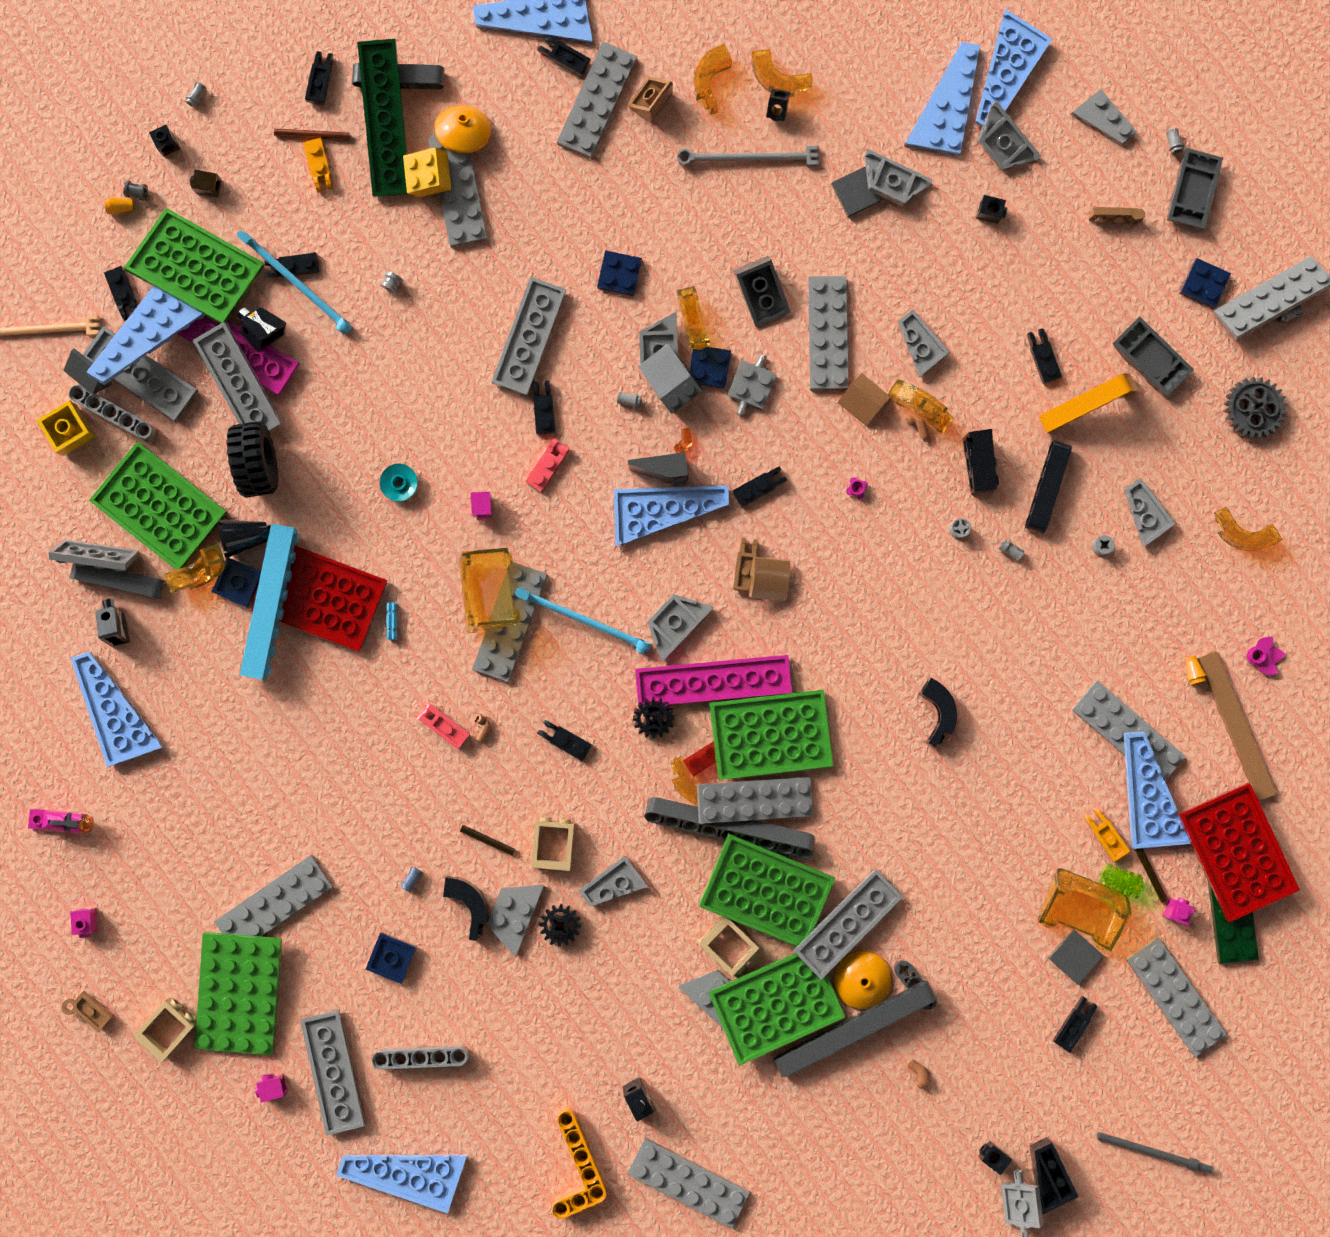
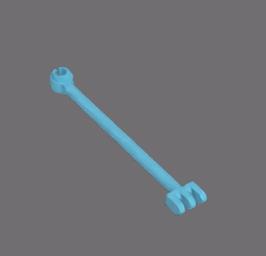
(342, 325)
(641, 645)

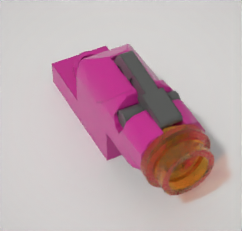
(60, 821)

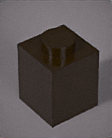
(205, 183)

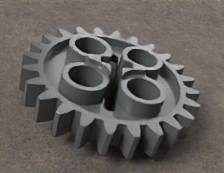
(1269, 398)

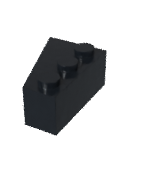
(980, 461)
(1050, 1176)

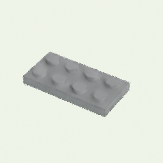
(94, 555)

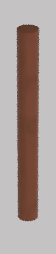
(312, 134)

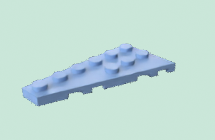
(537, 17)
(1013, 59)
(945, 115)
(146, 329)
(653, 509)
(115, 721)
(1150, 804)
(417, 1178)

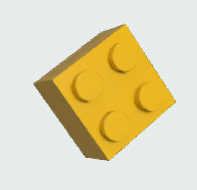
(427, 172)
(66, 428)

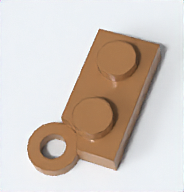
(88, 1010)

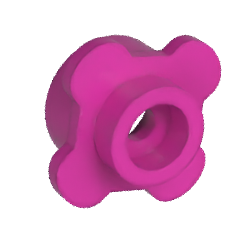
(860, 484)

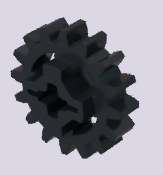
(653, 709)
(550, 934)

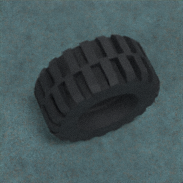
(252, 459)

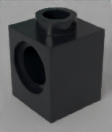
(781, 98)
(164, 140)
(984, 212)
(1000, 1163)

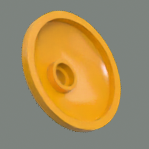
(462, 129)
(856, 967)

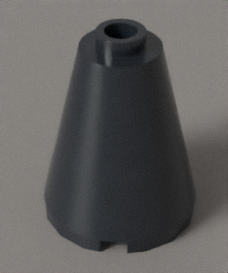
(242, 535)

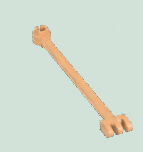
(88, 326)

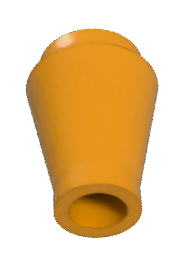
(118, 205)
(1195, 673)

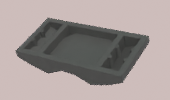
(1194, 189)
(1152, 357)

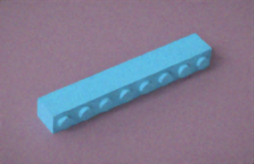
(269, 602)

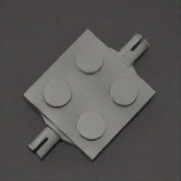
(751, 385)
(1022, 1204)

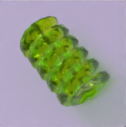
(1122, 879)

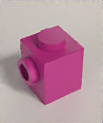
(481, 505)
(1179, 910)
(84, 922)
(271, 1087)

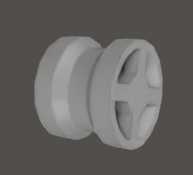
(391, 282)
(963, 527)
(1098, 545)

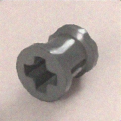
(135, 190)

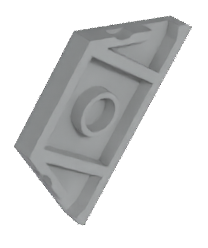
(1004, 140)
(893, 179)
(657, 336)
(674, 622)
(513, 914)
(698, 991)

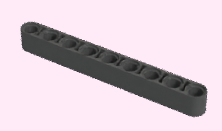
(760, 833)
(855, 1028)

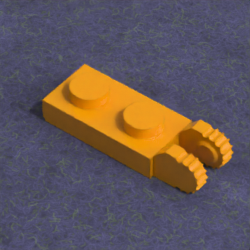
(318, 163)
(1107, 837)

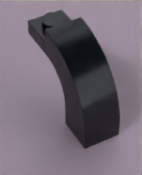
(945, 707)
(473, 898)

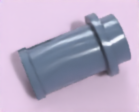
(411, 879)

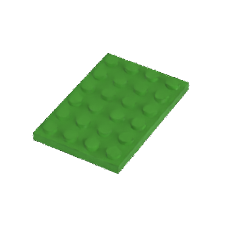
(194, 266)
(158, 506)
(770, 734)
(766, 890)
(238, 993)
(774, 1007)

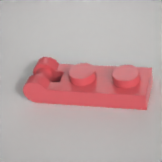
(547, 465)
(443, 726)

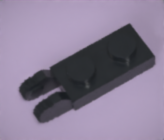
(565, 56)
(319, 79)
(296, 264)
(121, 290)
(1044, 357)
(543, 410)
(757, 487)
(567, 741)
(1074, 1025)

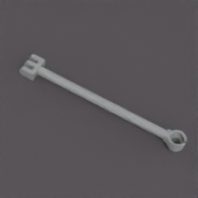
(808, 156)

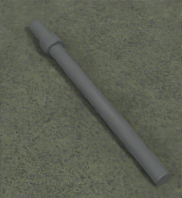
(1191, 1163)

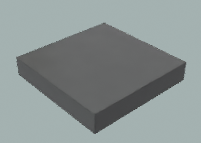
(854, 193)
(1075, 956)

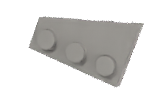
(1105, 117)
(921, 342)
(1147, 512)
(613, 882)

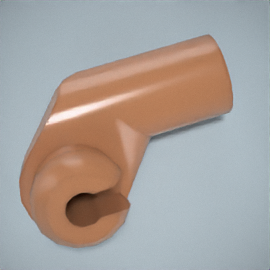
(915, 419)
(484, 726)
(922, 1074)

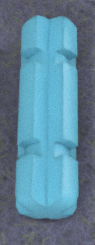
(392, 621)

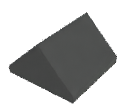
(77, 368)

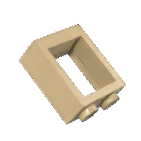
(553, 864)
(714, 931)
(151, 1043)

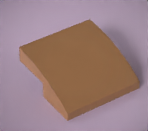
(770, 578)

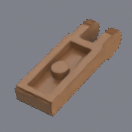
(1117, 214)
(742, 578)

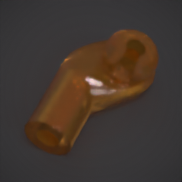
(685, 443)

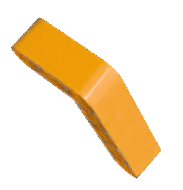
(1113, 389)
(582, 1165)

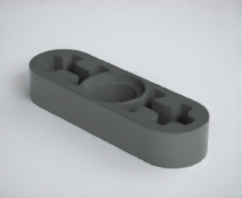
(910, 970)

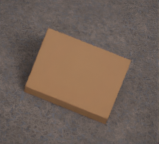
(651, 98)
(863, 399)

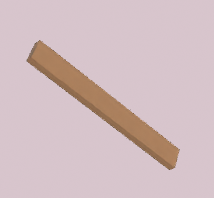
(1236, 726)

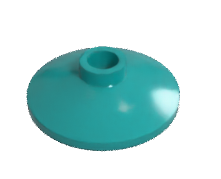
(393, 474)

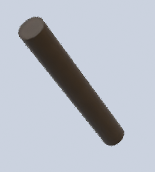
(487, 840)
(1151, 874)

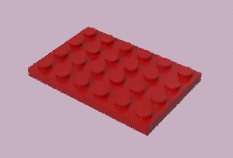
(331, 599)
(1238, 852)

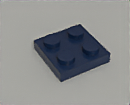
(619, 273)
(1205, 283)
(710, 366)
(237, 582)
(391, 957)

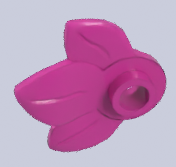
(1266, 656)

